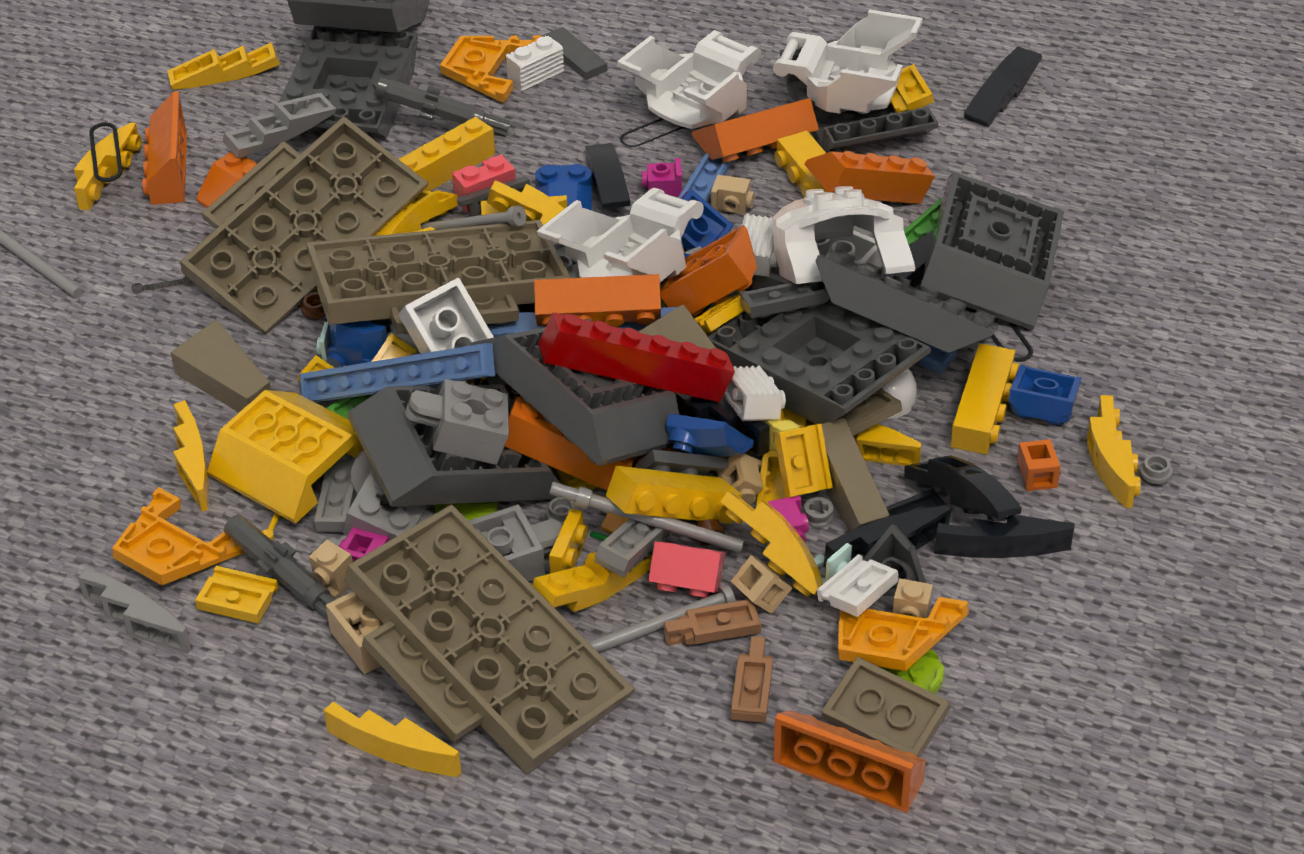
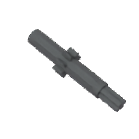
(431, 104)
(278, 563)

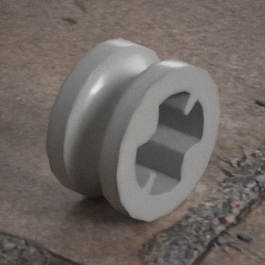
(820, 504)

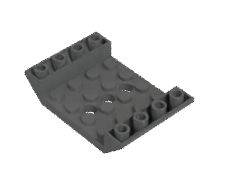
(856, 129)

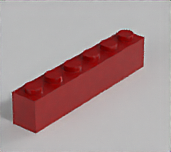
(635, 357)

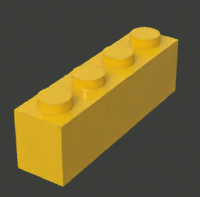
(452, 151)
(792, 155)
(983, 399)
(669, 494)

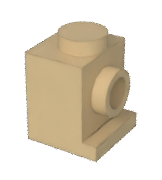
(732, 194)
(746, 479)
(330, 567)
(761, 584)
(913, 598)

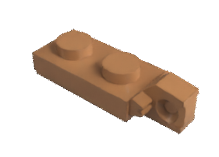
(713, 623)
(752, 684)

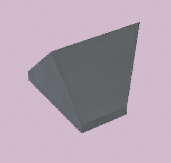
(898, 553)

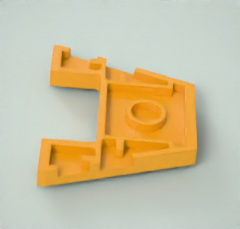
(476, 60)
(165, 550)
(894, 638)

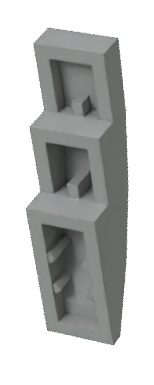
(285, 122)
(140, 614)

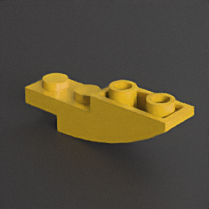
(88, 187)
(535, 203)
(419, 211)
(1111, 454)
(786, 548)
(586, 584)

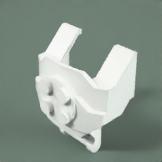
(855, 69)
(692, 86)
(833, 216)
(629, 244)

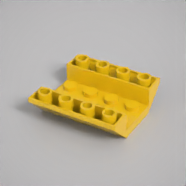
(280, 450)

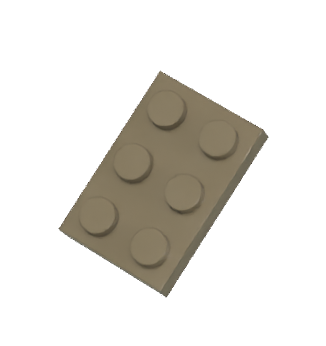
(885, 708)

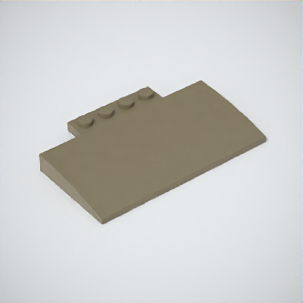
(262, 223)
(385, 272)
(480, 641)

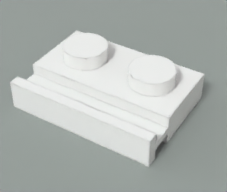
(858, 585)

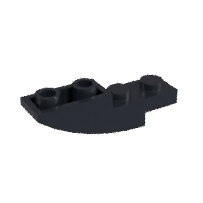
(967, 486)

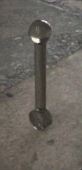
(138, 288)

